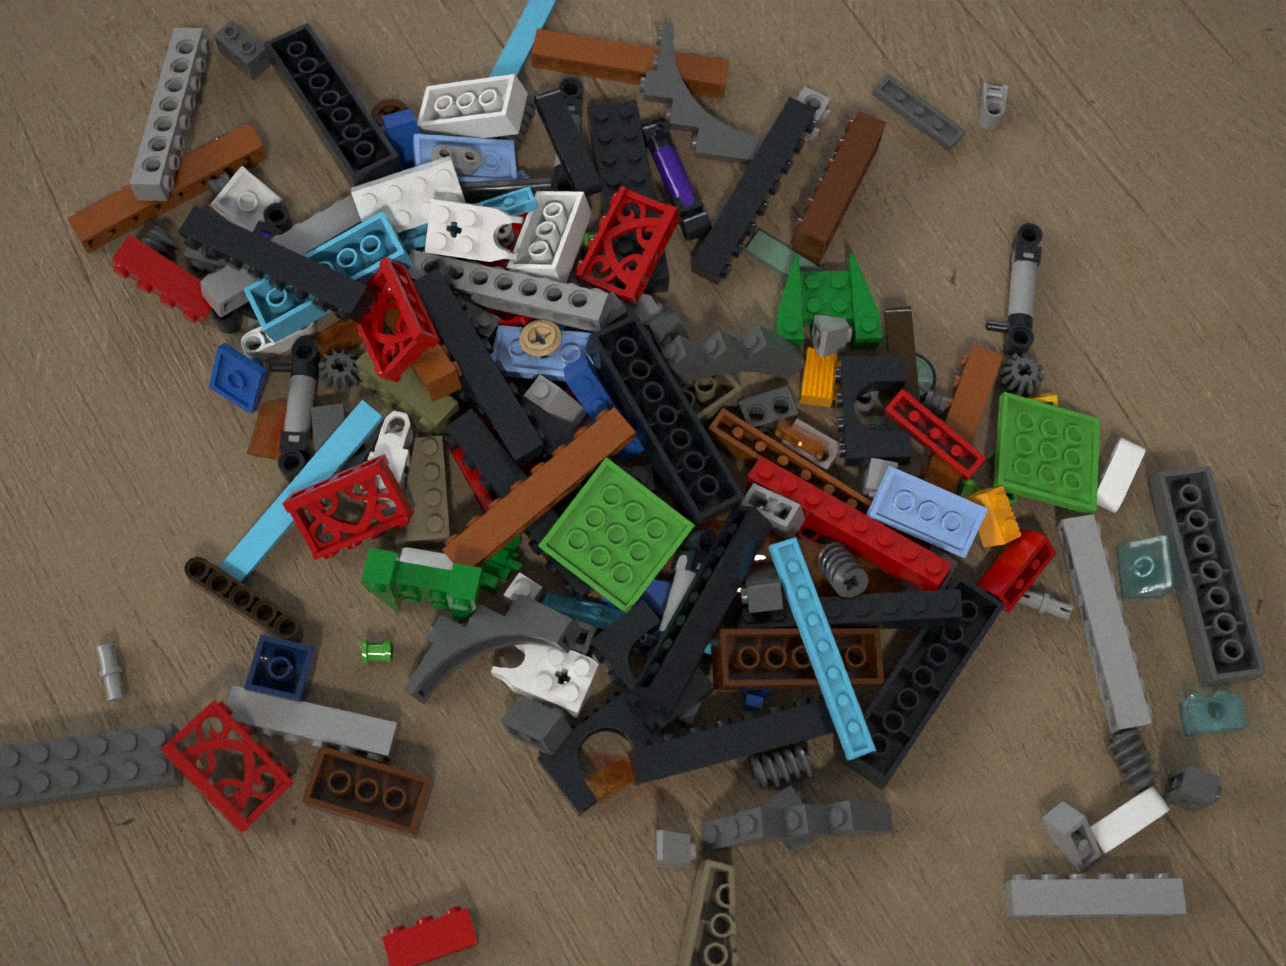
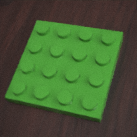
(1047, 453)
(616, 535)

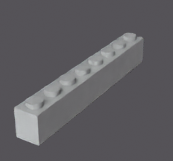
(226, 287)
(1103, 624)

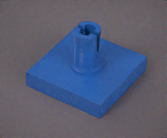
(238, 378)

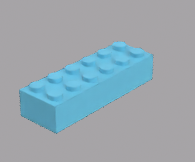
(351, 254)

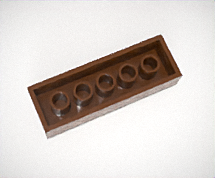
(837, 187)
(780, 661)

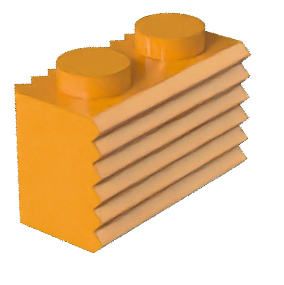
(818, 379)
(999, 523)

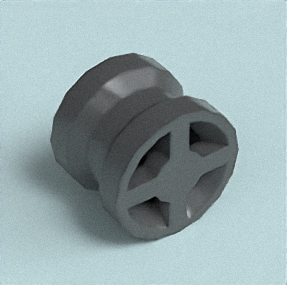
(218, 184)
(935, 403)

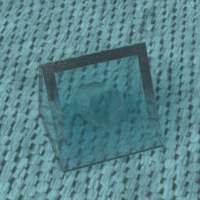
(1145, 568)

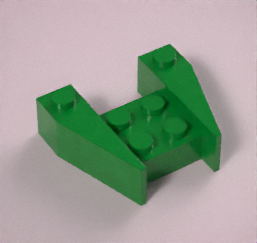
(829, 294)
(394, 580)

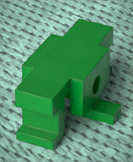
(501, 566)

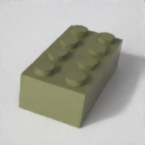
(410, 398)

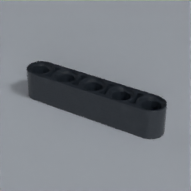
(567, 142)

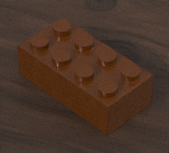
(368, 792)

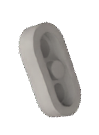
(458, 157)

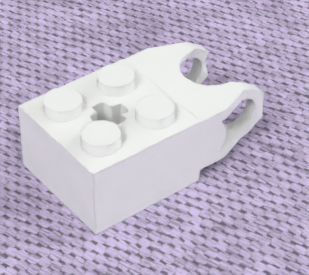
(478, 232)
(397, 447)
(539, 677)

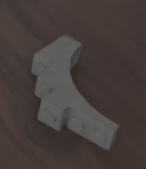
(666, 86)
(722, 353)
(487, 630)
(797, 822)

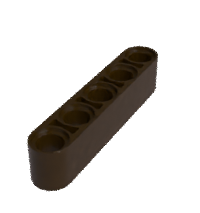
(901, 343)
(235, 591)

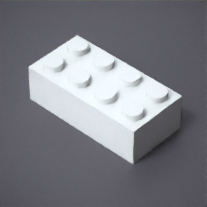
(474, 108)
(408, 194)
(552, 235)

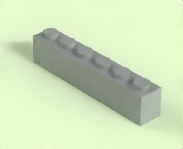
(314, 724)
(1094, 897)

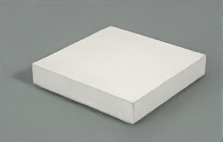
(244, 200)

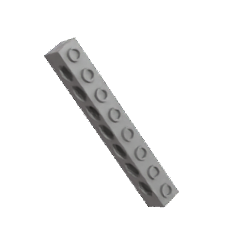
(170, 115)
(516, 299)

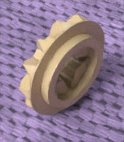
(547, 331)

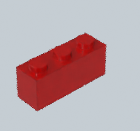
(1017, 568)
(430, 938)

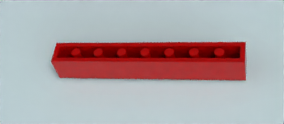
(854, 529)

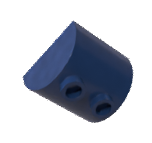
(282, 669)

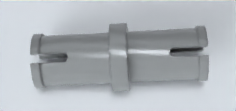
(1045, 604)
(111, 672)

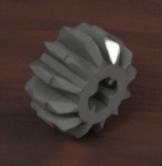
(334, 378)
(1021, 384)

